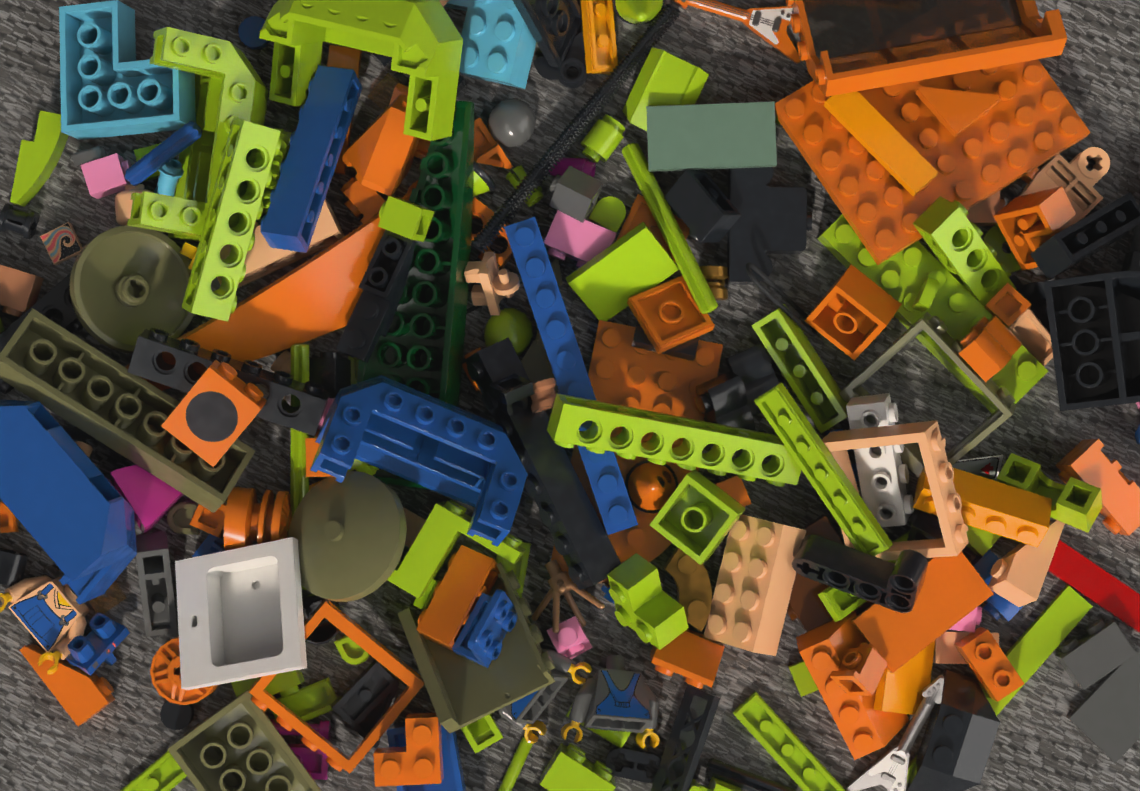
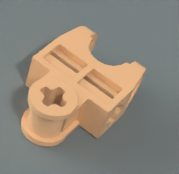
(1074, 179)

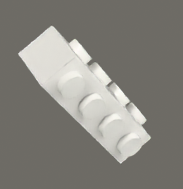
(880, 468)

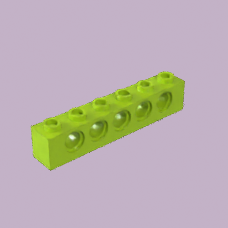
(224, 202)

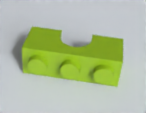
(1072, 503)

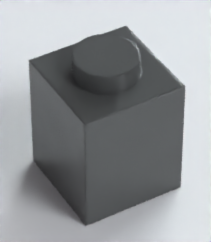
(575, 193)

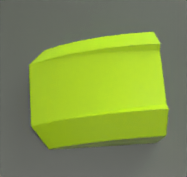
(663, 82)

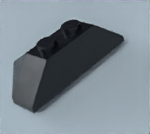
(955, 738)

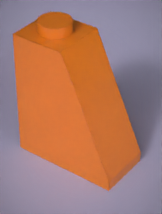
(382, 151)

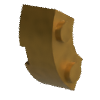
(692, 587)

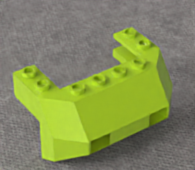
(223, 90)

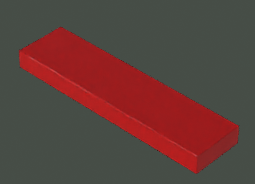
(1096, 585)

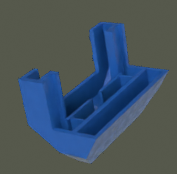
(427, 445)
(63, 499)

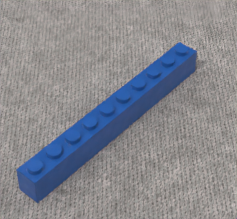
(568, 366)

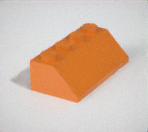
(855, 716)

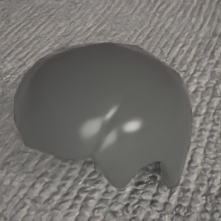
(512, 122)

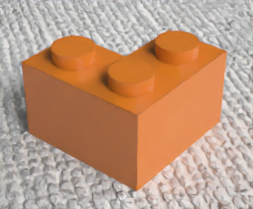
(1032, 221)
(417, 762)

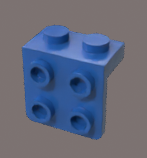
(486, 628)

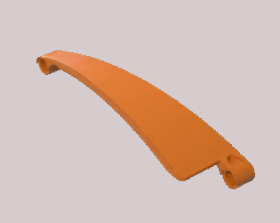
(295, 307)

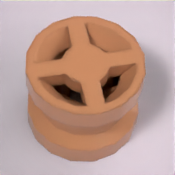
(543, 395)

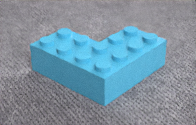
(495, 42)
(104, 84)

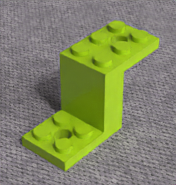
(435, 544)

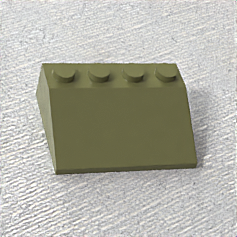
(239, 752)

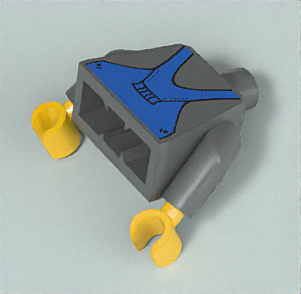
(616, 703)
(524, 712)

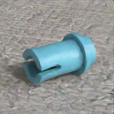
(169, 178)

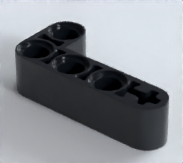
(862, 574)

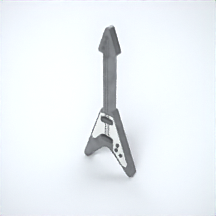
(892, 767)

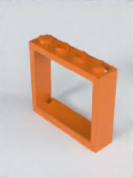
(378, 651)

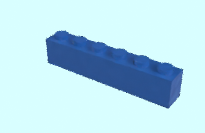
(311, 159)

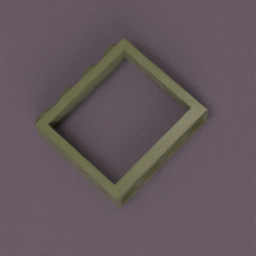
(937, 331)

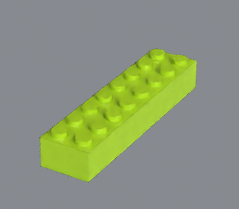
(953, 304)

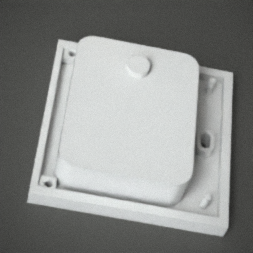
(240, 614)

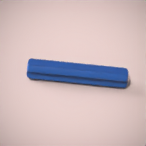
(163, 153)

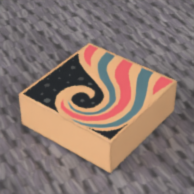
(61, 243)

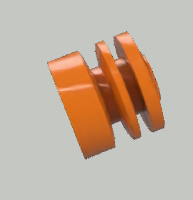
(255, 521)
(167, 676)

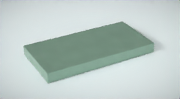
(711, 136)

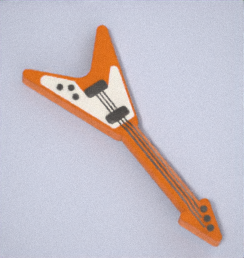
(766, 22)

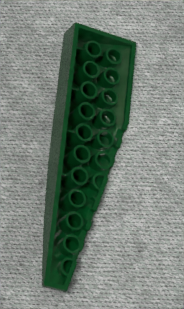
(430, 321)

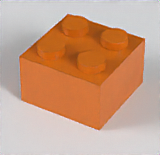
(853, 312)

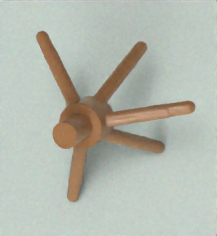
(562, 585)

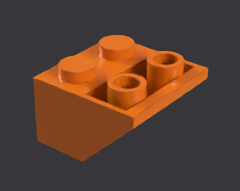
(691, 657)

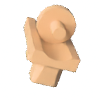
(494, 282)

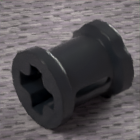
(18, 221)

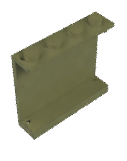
(468, 691)

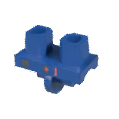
(98, 645)

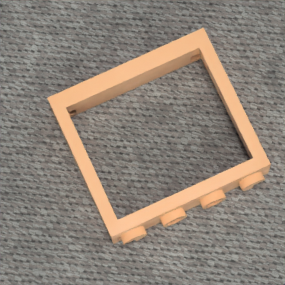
(939, 476)

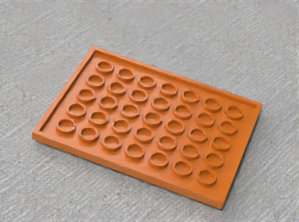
(995, 150)

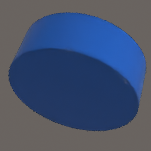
(250, 31)

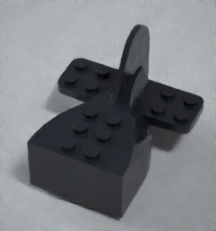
(1095, 338)

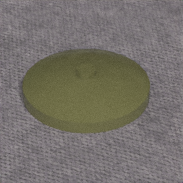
(130, 284)
(348, 536)

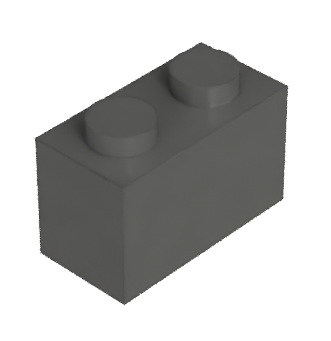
(1095, 653)

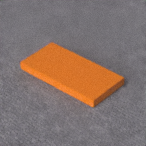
(948, 595)

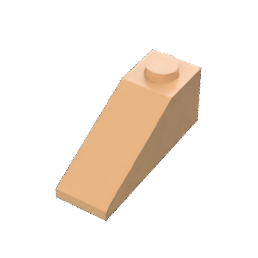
(1023, 569)

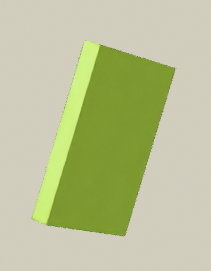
(622, 271)

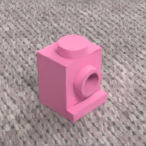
(570, 639)

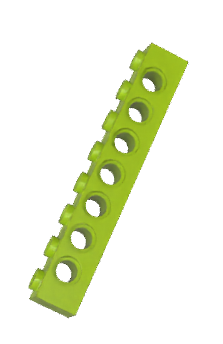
(572, 411)

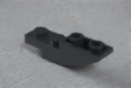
(380, 296)

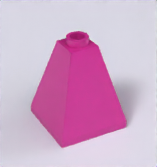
(145, 493)

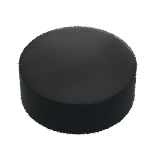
(176, 716)

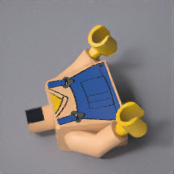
(48, 614)

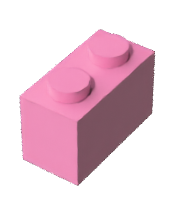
(576, 239)

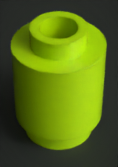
(602, 139)

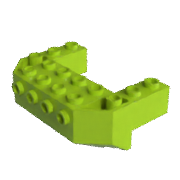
(410, 31)

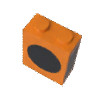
(215, 412)

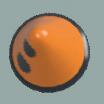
(650, 485)

